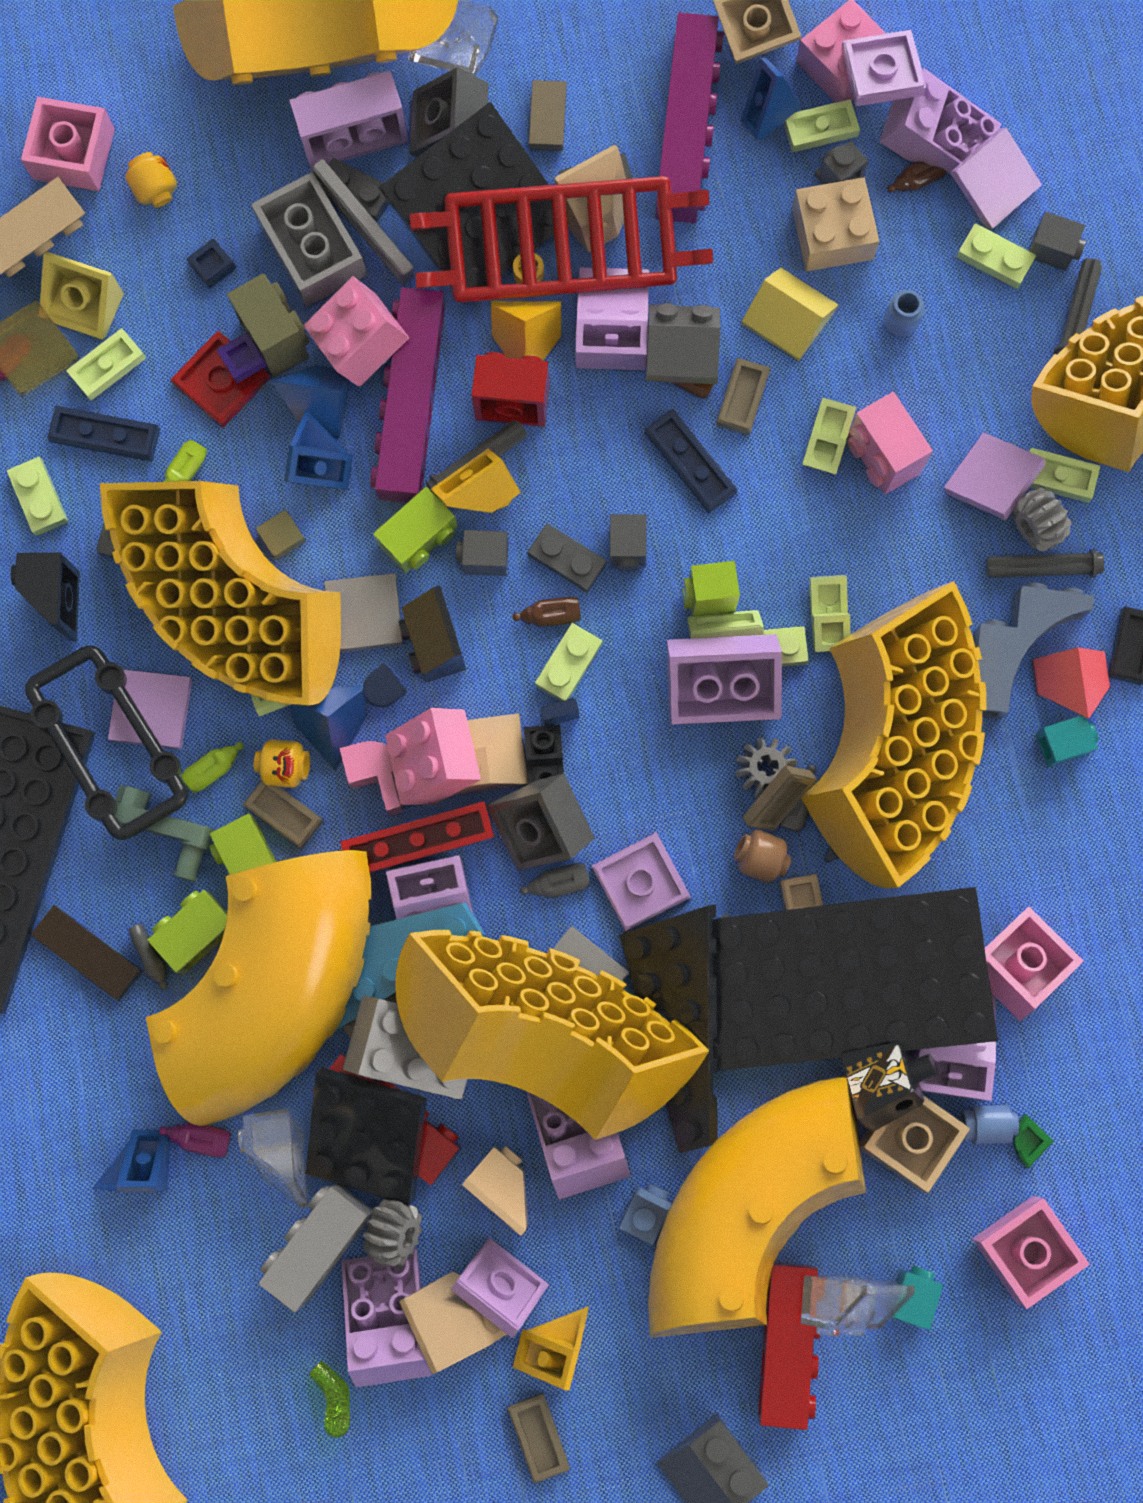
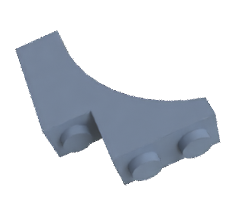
(1003, 647)

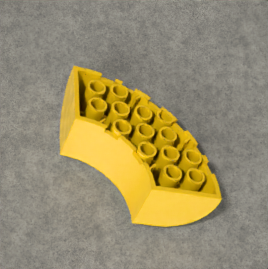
(302, 36)
(1094, 390)
(218, 593)
(904, 738)
(272, 988)
(541, 1027)
(745, 1206)
(77, 1397)

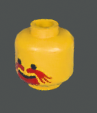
(151, 179)
(282, 763)

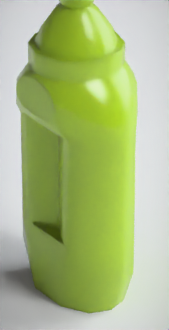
(186, 462)
(210, 767)

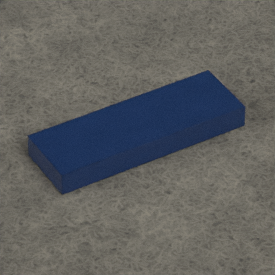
(103, 433)
(690, 461)

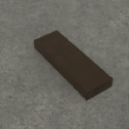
(86, 952)

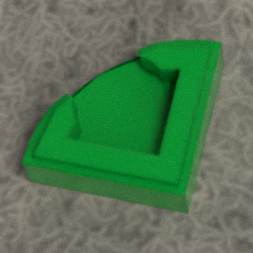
(1030, 1141)

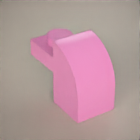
(369, 764)

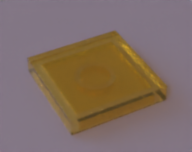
(32, 349)

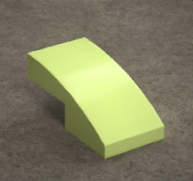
(829, 436)
(829, 611)

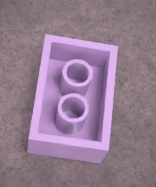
(350, 119)
(724, 679)

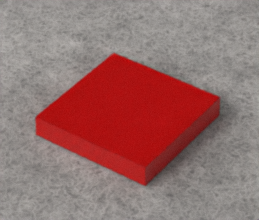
(211, 385)

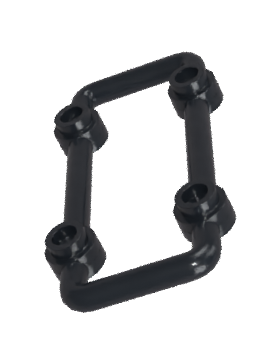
(100, 803)

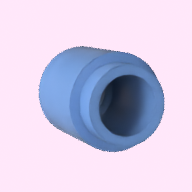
(904, 313)
(990, 1124)

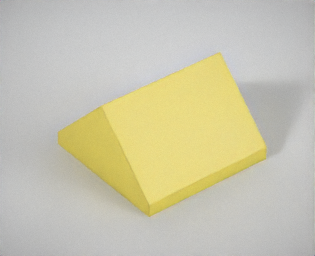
(79, 295)
(788, 313)

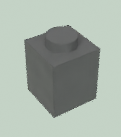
(1057, 241)
(627, 541)
(483, 552)

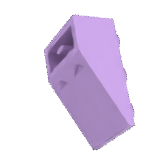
(937, 127)
(612, 326)
(428, 887)
(962, 1069)
(571, 1153)
(377, 1331)

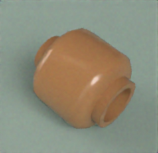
(762, 856)

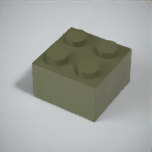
(270, 323)

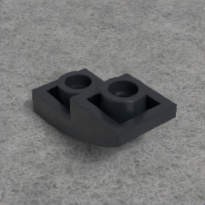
(543, 752)

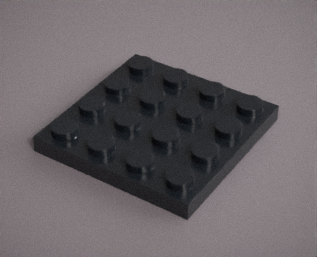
(471, 158)

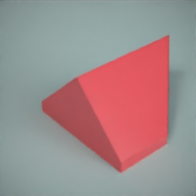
(1073, 678)

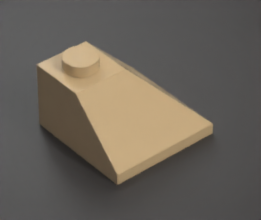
(756, 26)
(600, 167)
(498, 753)
(501, 1187)
(447, 1324)

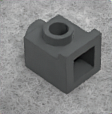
(842, 164)

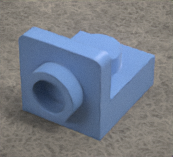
(646, 1213)

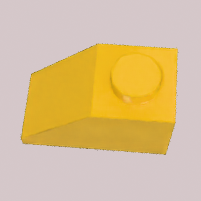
(478, 485)

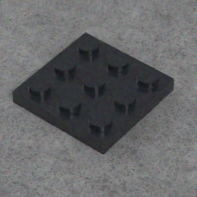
(366, 1136)

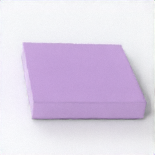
(883, 68)
(996, 178)
(994, 476)
(162, 702)
(641, 882)
(500, 1287)

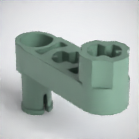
(194, 837)

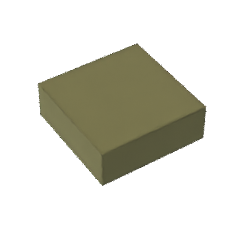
(280, 534)

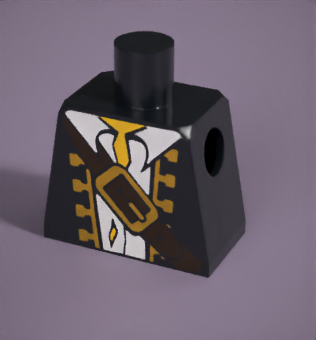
(886, 1082)

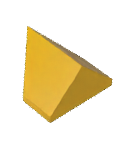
(526, 327)
(552, 1349)

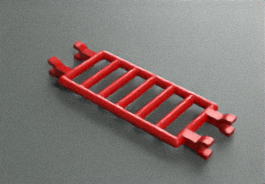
(558, 194)

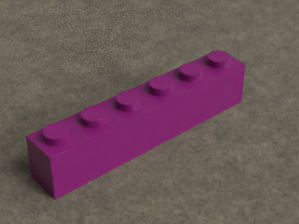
(689, 107)
(409, 397)

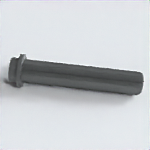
(1081, 301)
(498, 443)
(1044, 565)

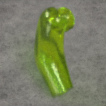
(337, 1399)

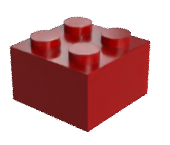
(510, 389)

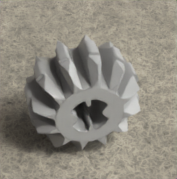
(1041, 519)
(754, 761)
(392, 1232)

